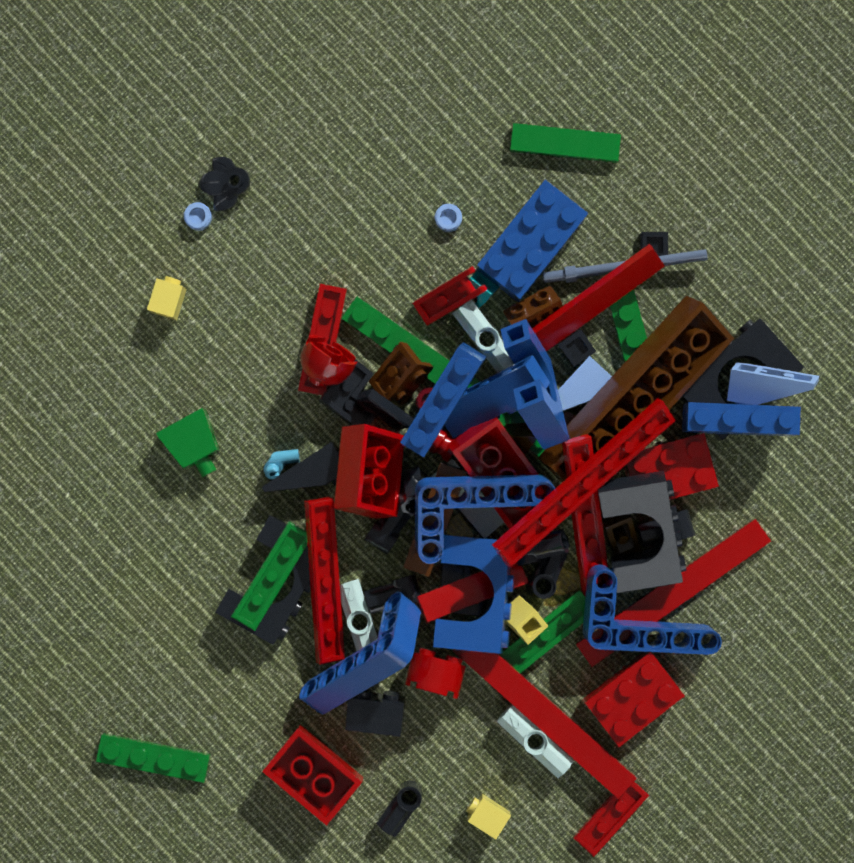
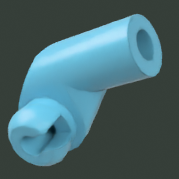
(278, 460)

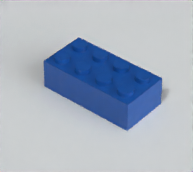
(531, 241)

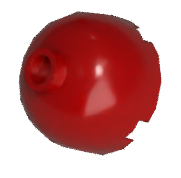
(326, 362)

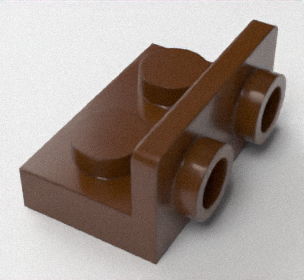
(535, 307)
(400, 375)

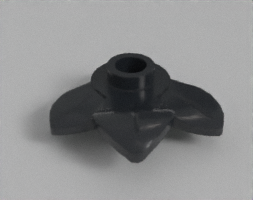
(221, 183)

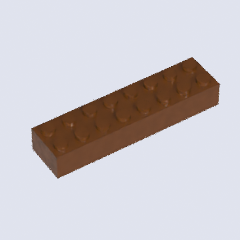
(658, 369)

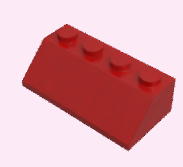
(492, 452)

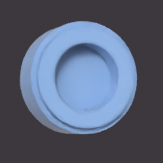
(197, 216)
(448, 217)

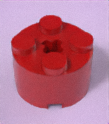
(435, 674)

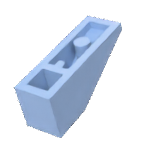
(583, 384)
(761, 384)

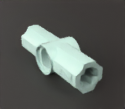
(474, 324)
(354, 603)
(547, 753)

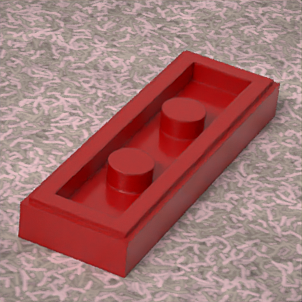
(609, 819)

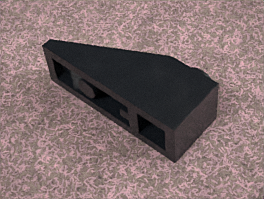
(314, 471)

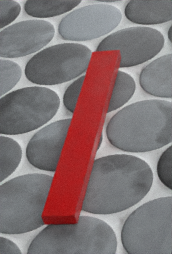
(583, 483)
(697, 577)
(550, 720)

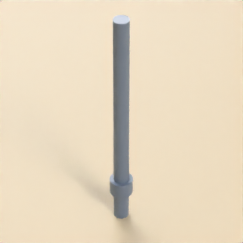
(572, 273)

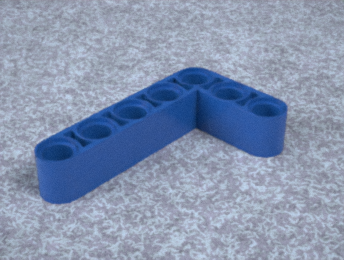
(469, 499)
(639, 629)
(371, 663)

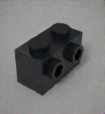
(376, 713)

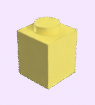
(167, 298)
(525, 620)
(487, 815)

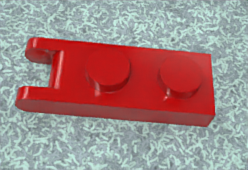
(447, 297)

